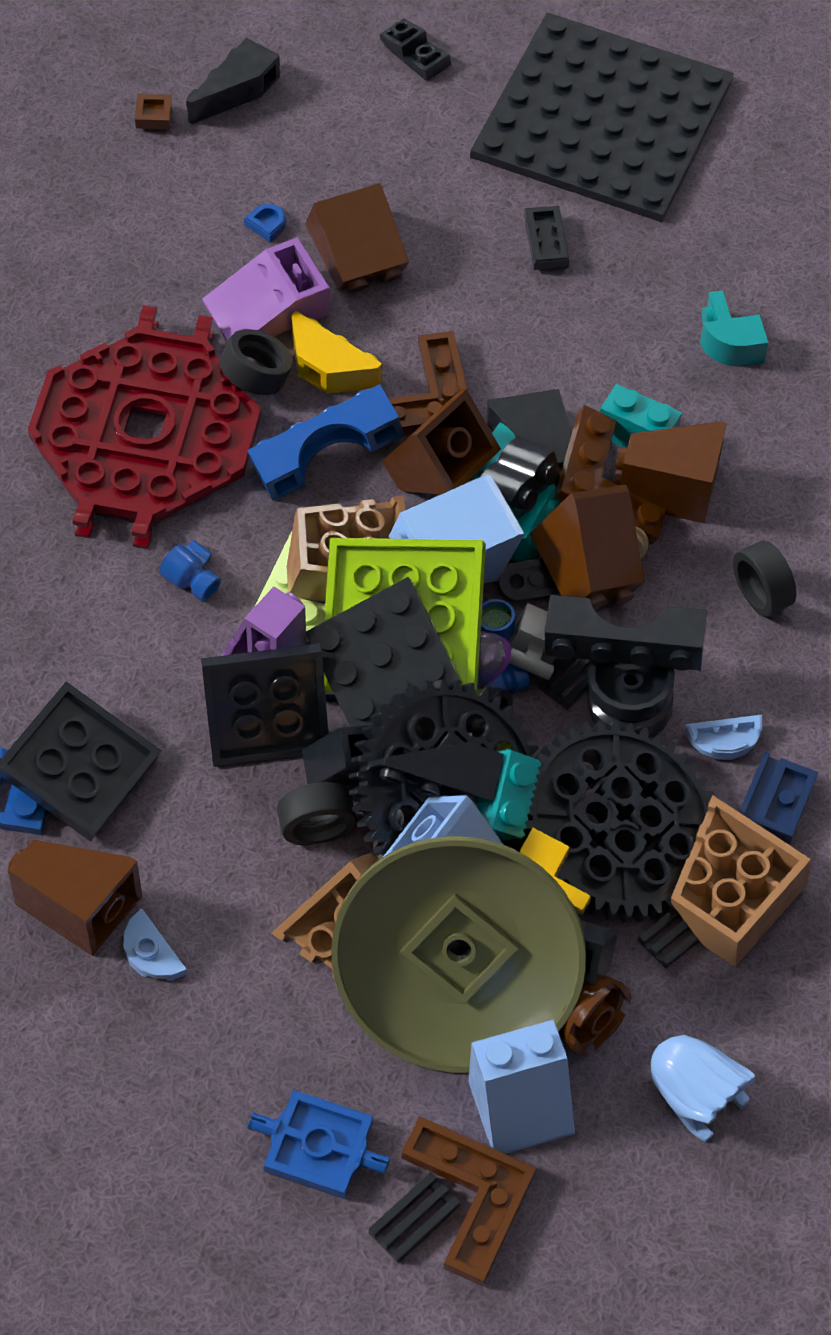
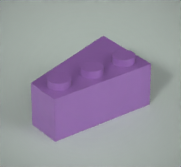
(271, 624)

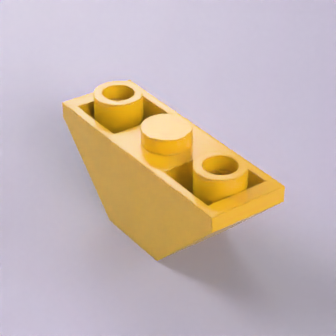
(330, 359)

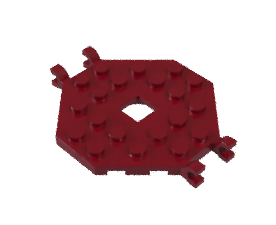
(88, 406)

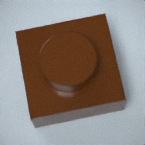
(153, 111)

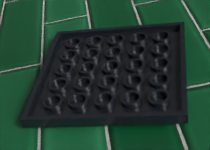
(602, 116)

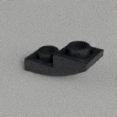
(412, 47)

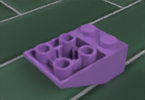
(269, 292)

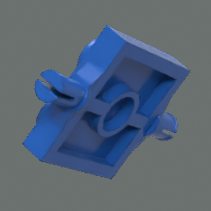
(318, 1144)

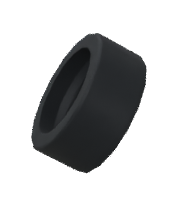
(249, 375)
(764, 578)
(316, 813)

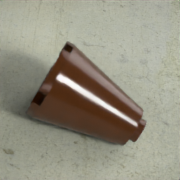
(595, 1014)

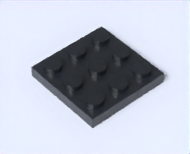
(381, 651)
(264, 703)
(78, 761)

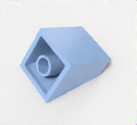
(466, 513)
(445, 817)
(522, 1087)

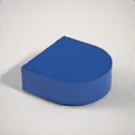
(266, 221)

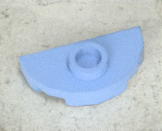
(726, 737)
(149, 951)

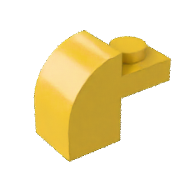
(551, 856)

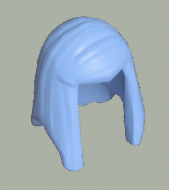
(698, 1081)

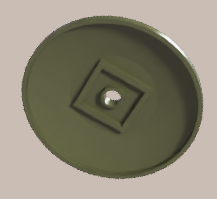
(422, 997)

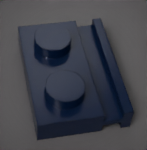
(778, 796)

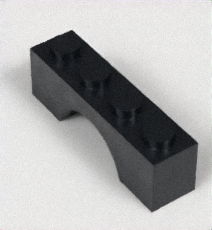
(669, 641)

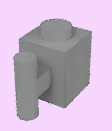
(528, 643)

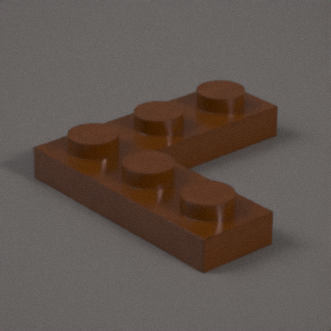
(443, 378)
(586, 463)
(496, 1178)

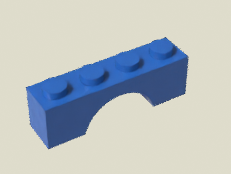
(361, 420)

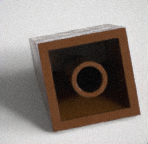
(357, 238)
(443, 449)
(673, 467)
(592, 546)
(75, 890)

